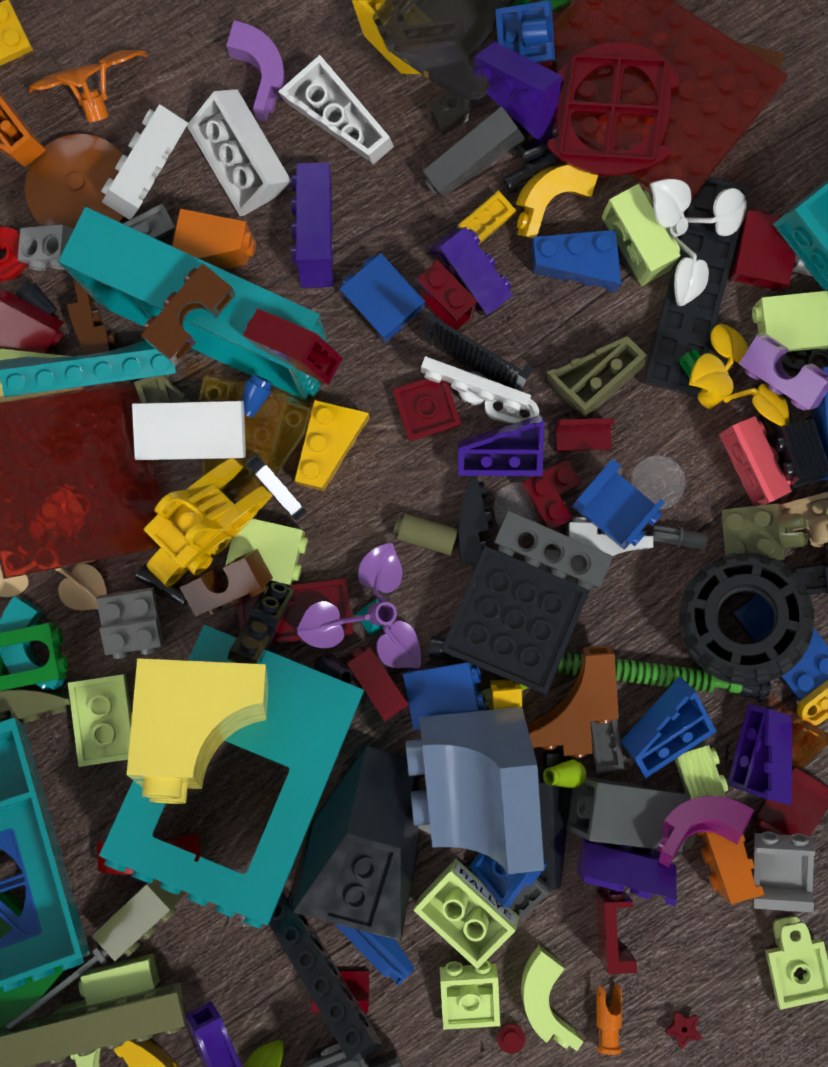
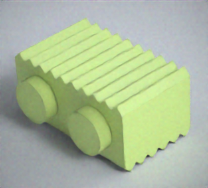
(699, 772)

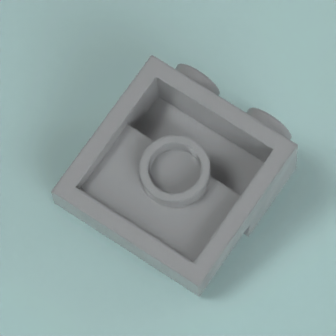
(129, 622)

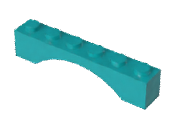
(45, 374)

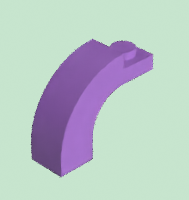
(256, 48)

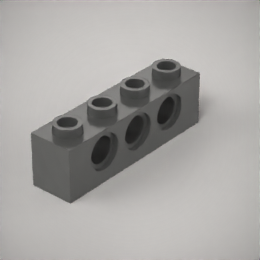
(595, 561)

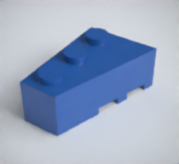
(579, 258)
(668, 729)

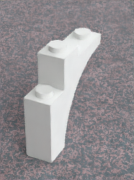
(586, 532)

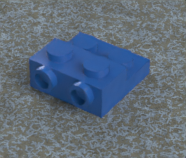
(498, 882)

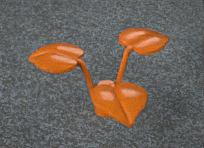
(91, 100)

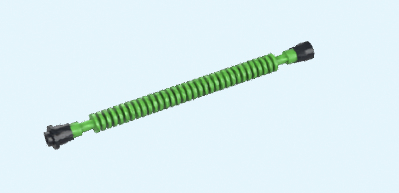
(655, 674)

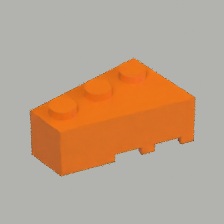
(16, 137)

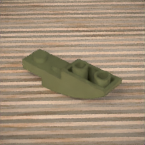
(29, 703)

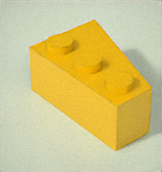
(327, 442)

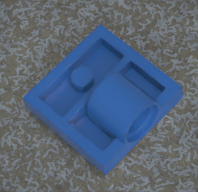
(527, 30)

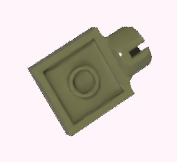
(762, 530)

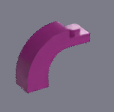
(702, 814)

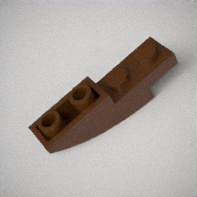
(86, 323)

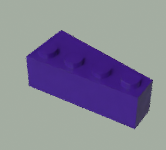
(313, 225)

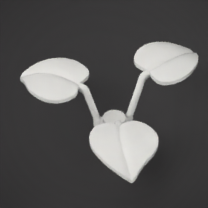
(670, 200)

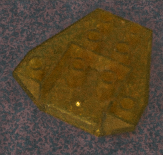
(270, 434)

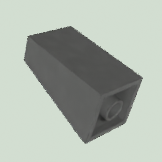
(621, 812)

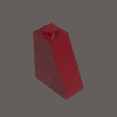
(26, 326)
(293, 345)
(377, 682)

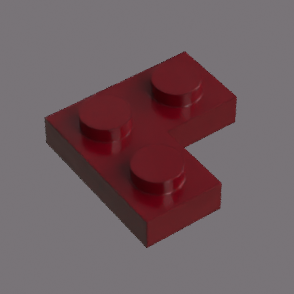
(544, 494)

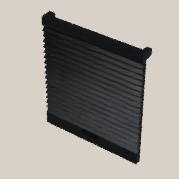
(473, 354)

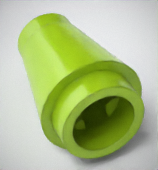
(567, 774)

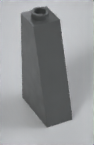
(473, 153)

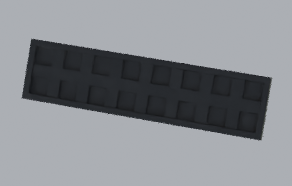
(690, 325)

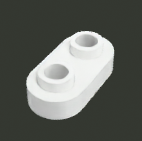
(509, 416)

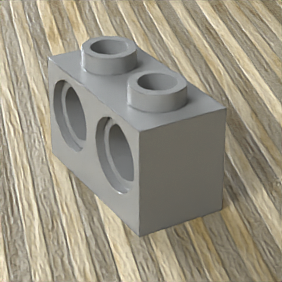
(43, 246)

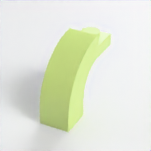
(537, 980)

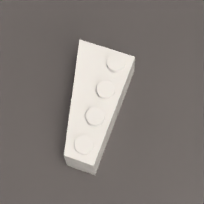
(144, 161)

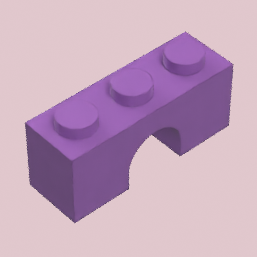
(765, 362)

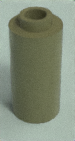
(425, 533)

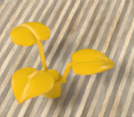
(717, 385)

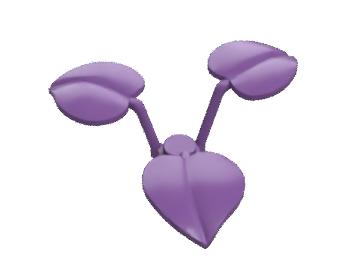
(399, 644)

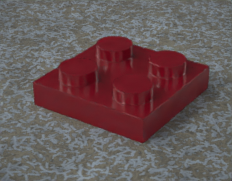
(426, 408)

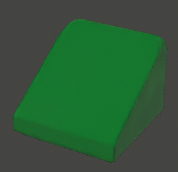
(688, 360)

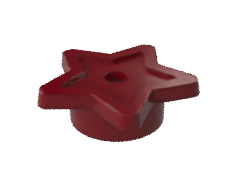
(678, 1023)

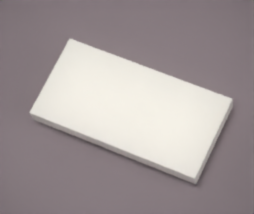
(189, 430)

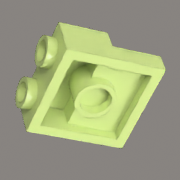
(469, 996)

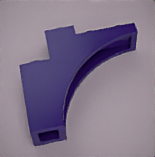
(211, 1037)

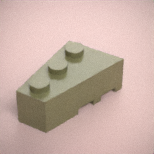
(137, 920)

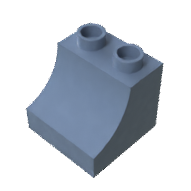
(479, 786)

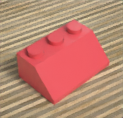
(755, 461)

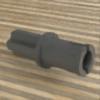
(679, 537)

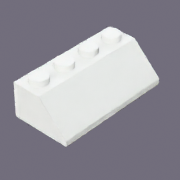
(238, 151)

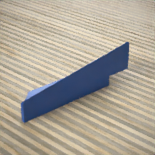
(381, 952)

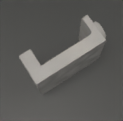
(784, 871)

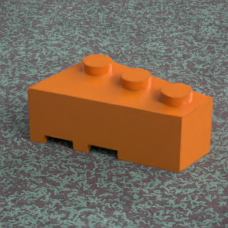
(729, 868)

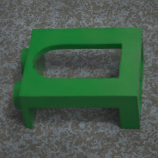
(52, 670)

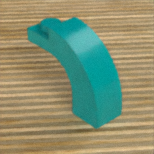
(20, 657)

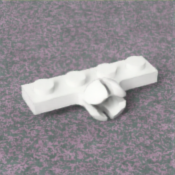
(474, 385)

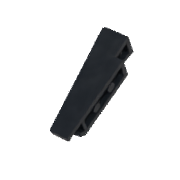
(554, 817)

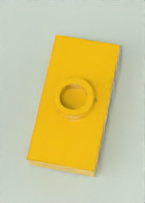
(489, 216)

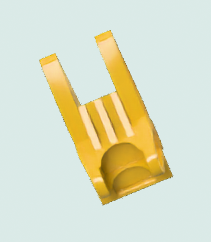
(199, 523)

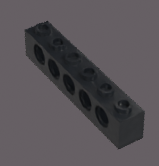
(324, 982)

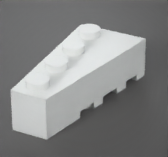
(334, 108)

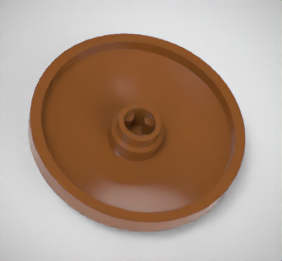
(70, 179)

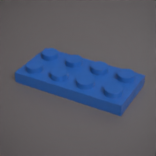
(810, 672)

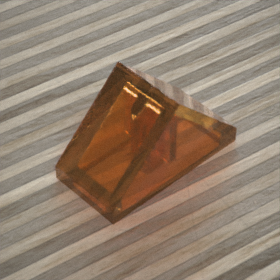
(806, 742)

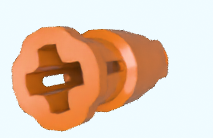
(609, 1021)

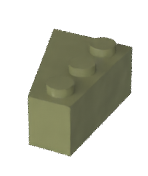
(595, 378)

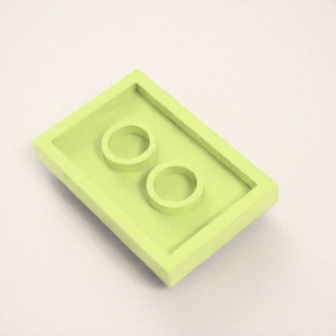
(101, 719)

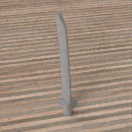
(100, 956)

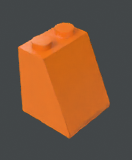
(214, 239)

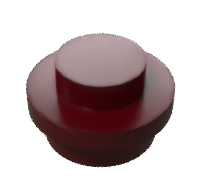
(511, 1038)

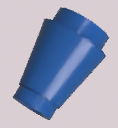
(255, 394)

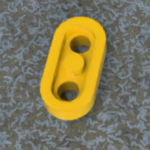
(819, 705)

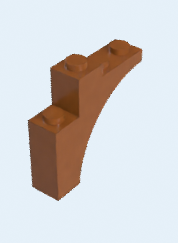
(589, 700)

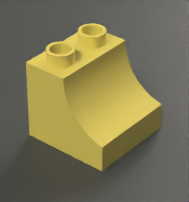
(184, 717)

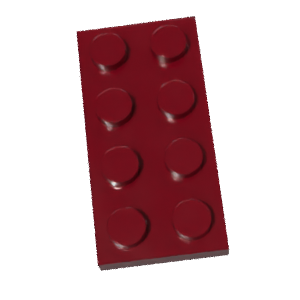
(305, 595)

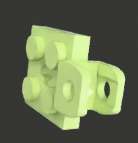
(795, 951)

